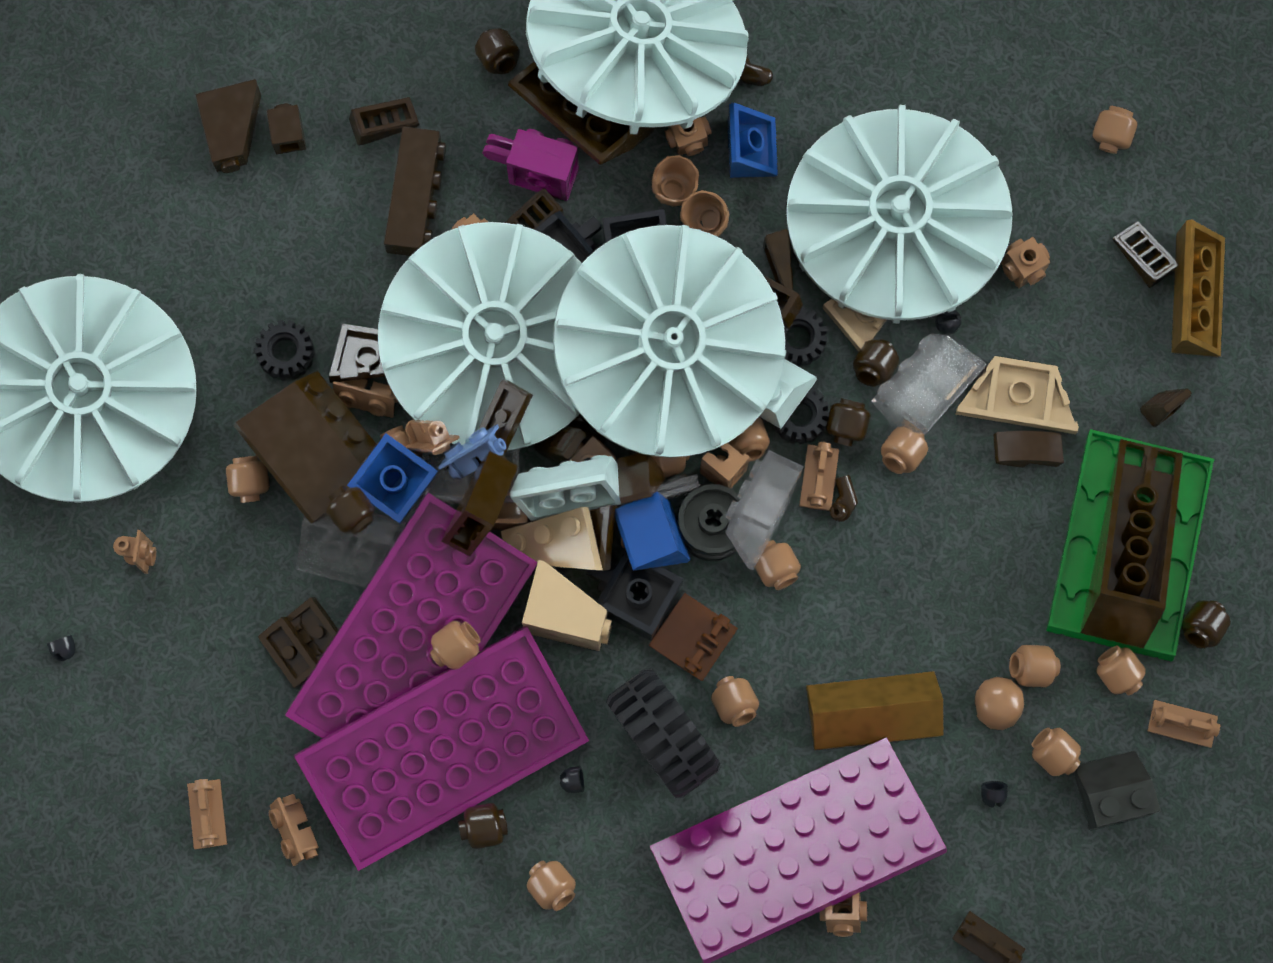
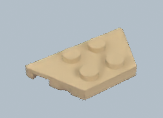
(1020, 395)

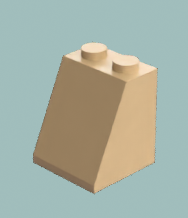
(564, 611)

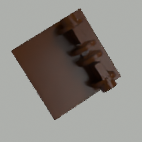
(693, 636)

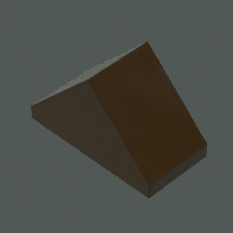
(638, 477)

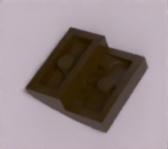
(299, 640)

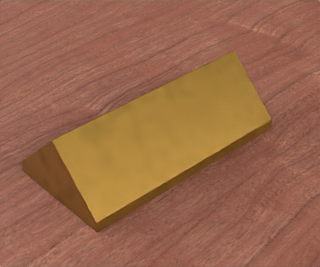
(1198, 291)
(875, 709)

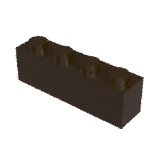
(414, 190)

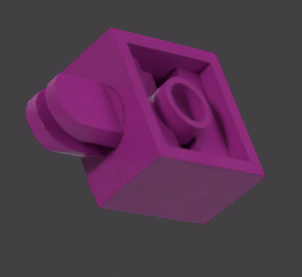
(536, 161)

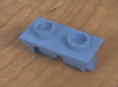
(462, 457)

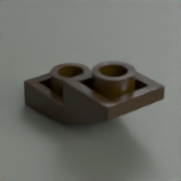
(1028, 447)

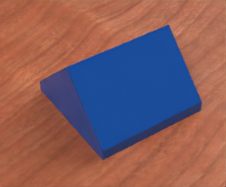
(751, 143)
(393, 478)
(651, 533)

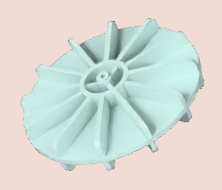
(639, 57)
(899, 214)
(475, 314)
(669, 341)
(90, 389)

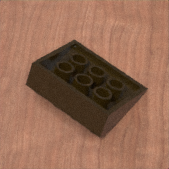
(594, 135)
(307, 442)

